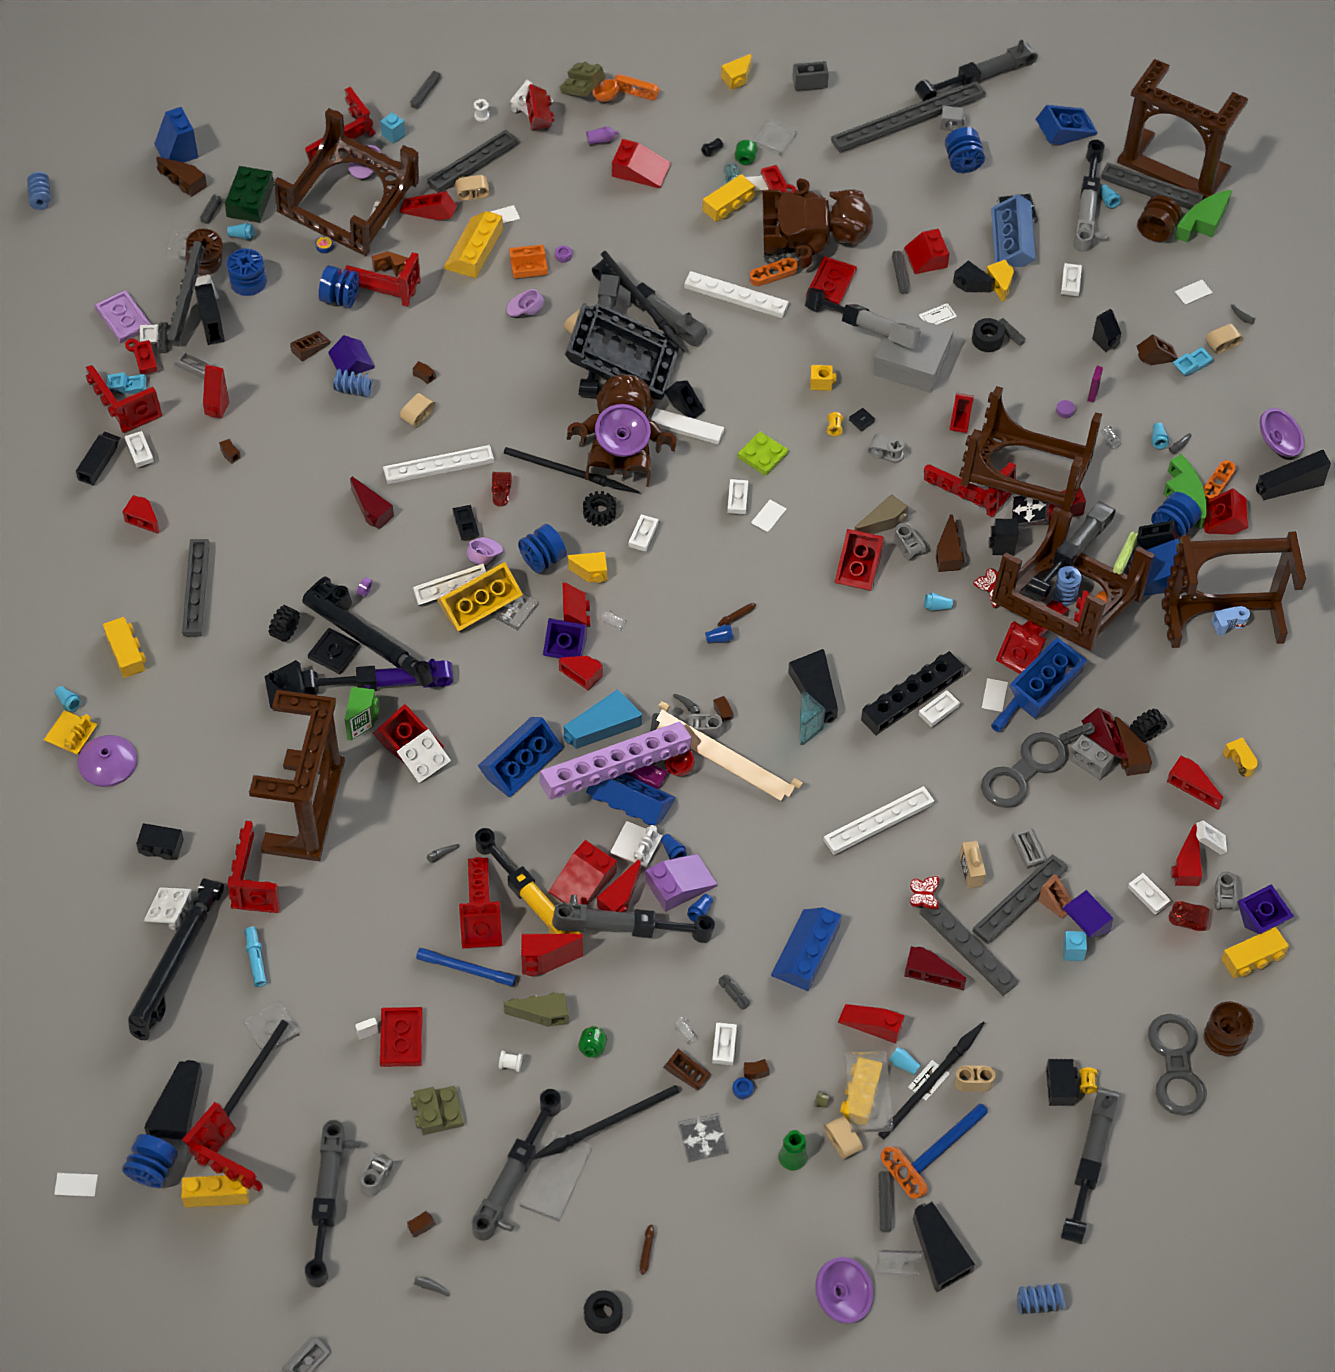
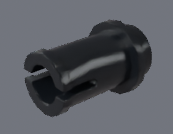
(711, 147)

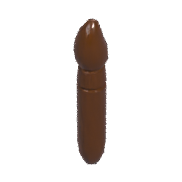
(737, 614)
(644, 1263)

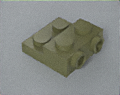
(582, 79)
(436, 1109)

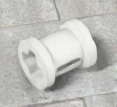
(481, 110)
(510, 1061)

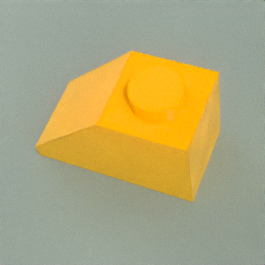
(736, 72)
(1003, 276)
(589, 566)

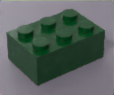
(249, 194)

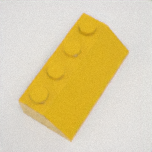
(475, 244)
(480, 596)

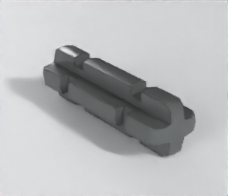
(210, 208)
(1011, 332)
(162, 337)
(1075, 733)
(734, 992)

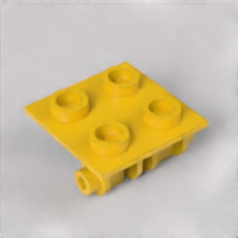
(71, 732)

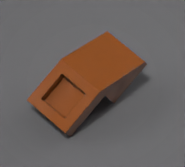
(388, 260)

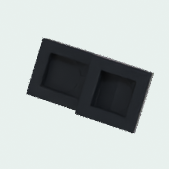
(465, 522)

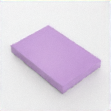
(122, 316)

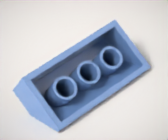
(1013, 231)

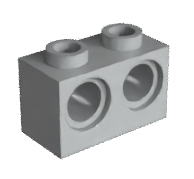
(1090, 757)

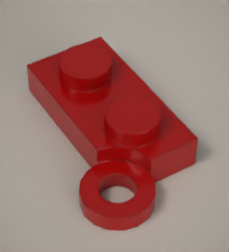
(775, 180)
(143, 355)

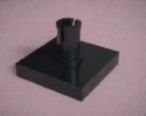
(285, 679)

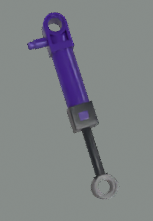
(371, 678)

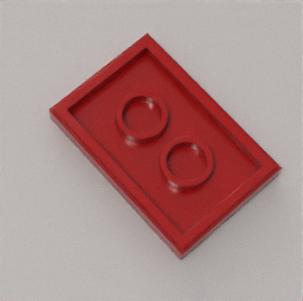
(833, 278)
(401, 1036)

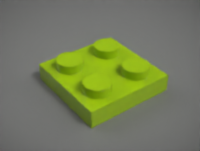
(762, 453)

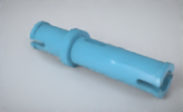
(254, 949)

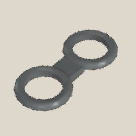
(1023, 769)
(1176, 1064)

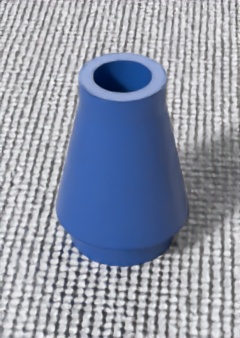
(720, 634)
(673, 847)
(700, 907)

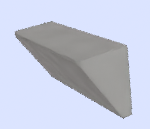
(307, 1357)

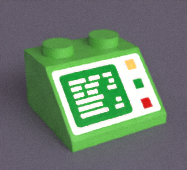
(361, 712)

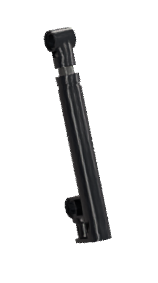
(332, 604)
(151, 1003)

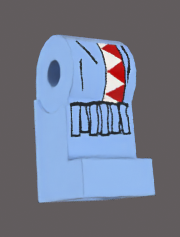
(1230, 618)

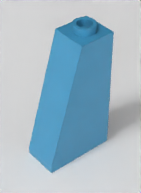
(605, 719)

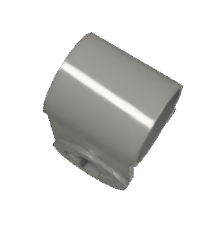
(885, 447)
(910, 543)
(704, 722)
(1226, 894)
(377, 1171)

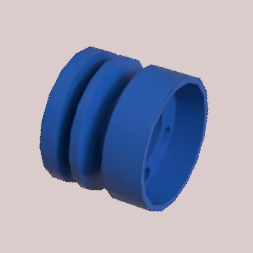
(964, 150)
(246, 272)
(338, 286)
(1178, 508)
(542, 548)
(149, 1161)

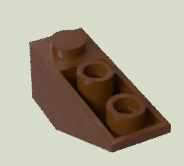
(184, 175)
(948, 549)
(1138, 754)

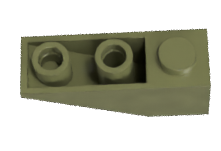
(543, 1010)

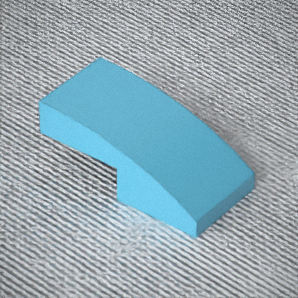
(1191, 363)
(128, 385)

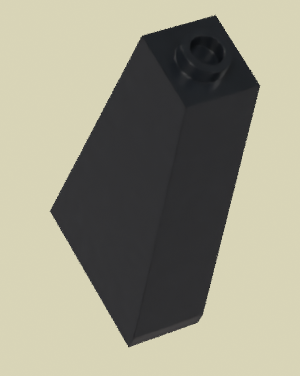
(209, 314)
(1295, 476)
(813, 676)
(176, 1105)
(941, 1248)

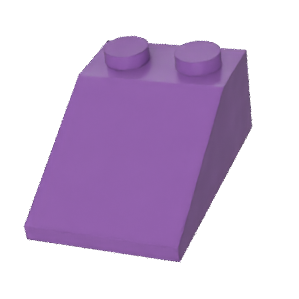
(679, 880)

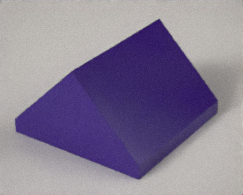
(350, 355)
(564, 639)
(1264, 910)
(1089, 915)

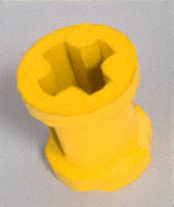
(834, 424)
(1088, 1087)

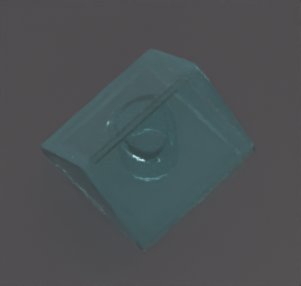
(811, 718)

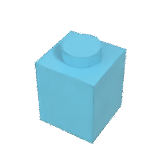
(392, 127)
(1074, 946)

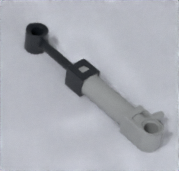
(1088, 200)
(861, 316)

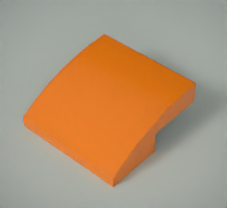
(528, 261)

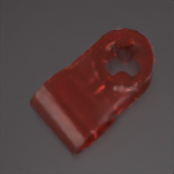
(501, 487)
(1190, 915)

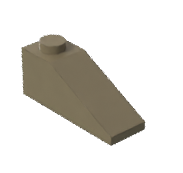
(884, 516)

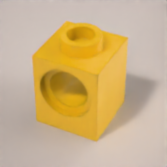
(822, 377)

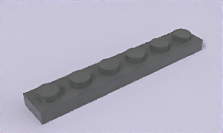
(472, 161)
(1150, 185)
(187, 287)
(195, 587)
(1018, 899)
(970, 949)

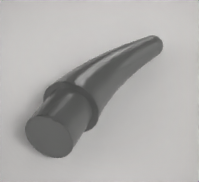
(1243, 316)
(1179, 444)
(692, 707)
(436, 854)
(430, 1285)

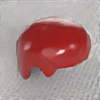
(680, 764)

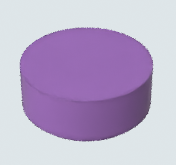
(563, 254)
(1065, 408)
(364, 587)

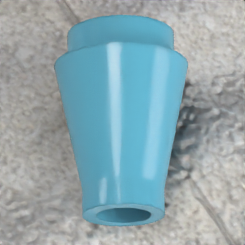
(1109, 196)
(242, 231)
(1159, 436)
(937, 602)
(68, 699)
(903, 1060)

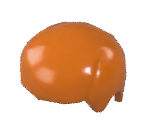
(606, 90)

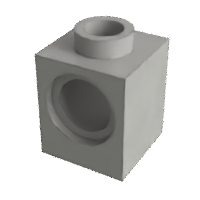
(952, 118)

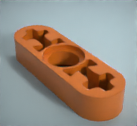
(625, 84)
(767, 278)
(1218, 474)
(894, 1169)

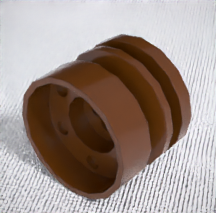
(1159, 218)
(213, 249)
(1228, 1028)

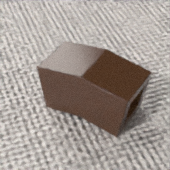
(424, 372)
(229, 451)
(723, 708)
(756, 1070)
(421, 1224)

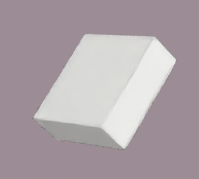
(149, 332)
(366, 1028)

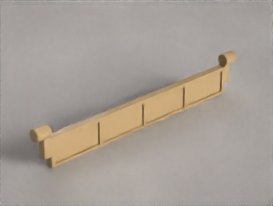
(731, 760)

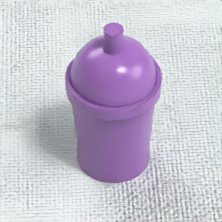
(601, 135)

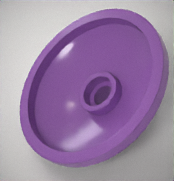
(624, 420)
(1281, 432)
(110, 768)
(852, 1286)

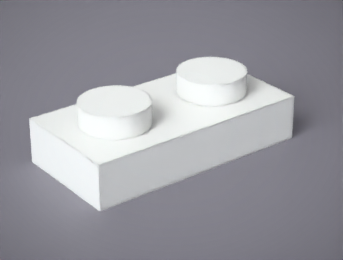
(1071, 279)
(139, 449)
(737, 496)
(643, 533)
(939, 708)
(1211, 837)
(1149, 893)
(724, 1044)

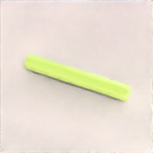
(1125, 553)

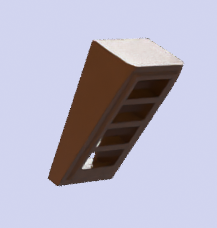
(302, 354)
(677, 1072)

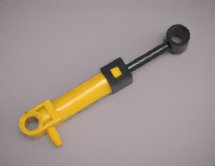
(520, 881)

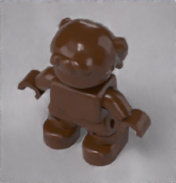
(807, 221)
(629, 391)

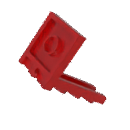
(353, 130)
(400, 287)
(130, 411)
(990, 499)
(1025, 642)
(248, 893)
(480, 918)
(208, 1137)

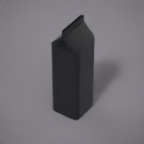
(97, 458)

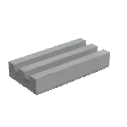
(192, 366)
(1041, 859)

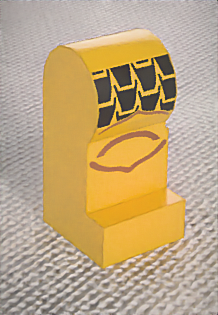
(1242, 756)

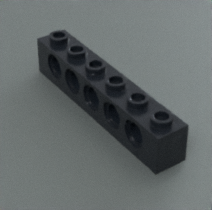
(908, 701)

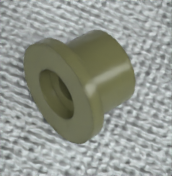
(821, 1099)

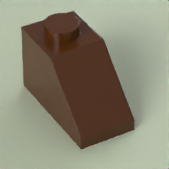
(1156, 351)

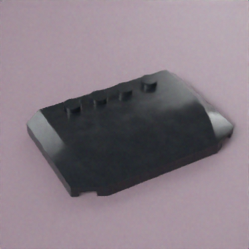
(620, 345)

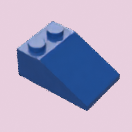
(1065, 124)

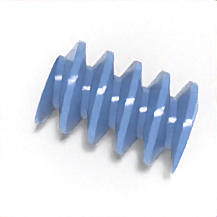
(38, 190)
(352, 383)
(1067, 585)
(1040, 1297)

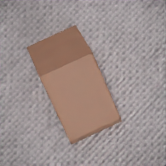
(1054, 896)

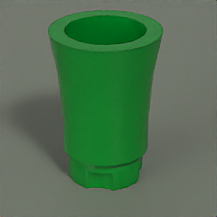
(793, 1151)

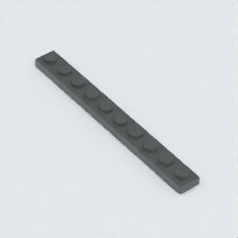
(907, 116)

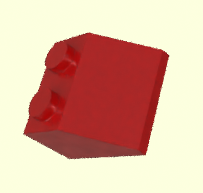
(927, 252)
(1226, 513)
(575, 605)

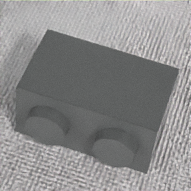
(810, 75)

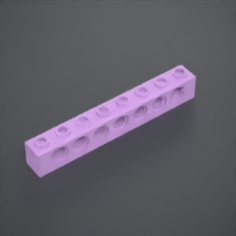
(615, 760)

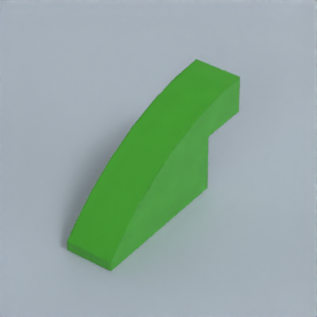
(1204, 216)
(1186, 482)

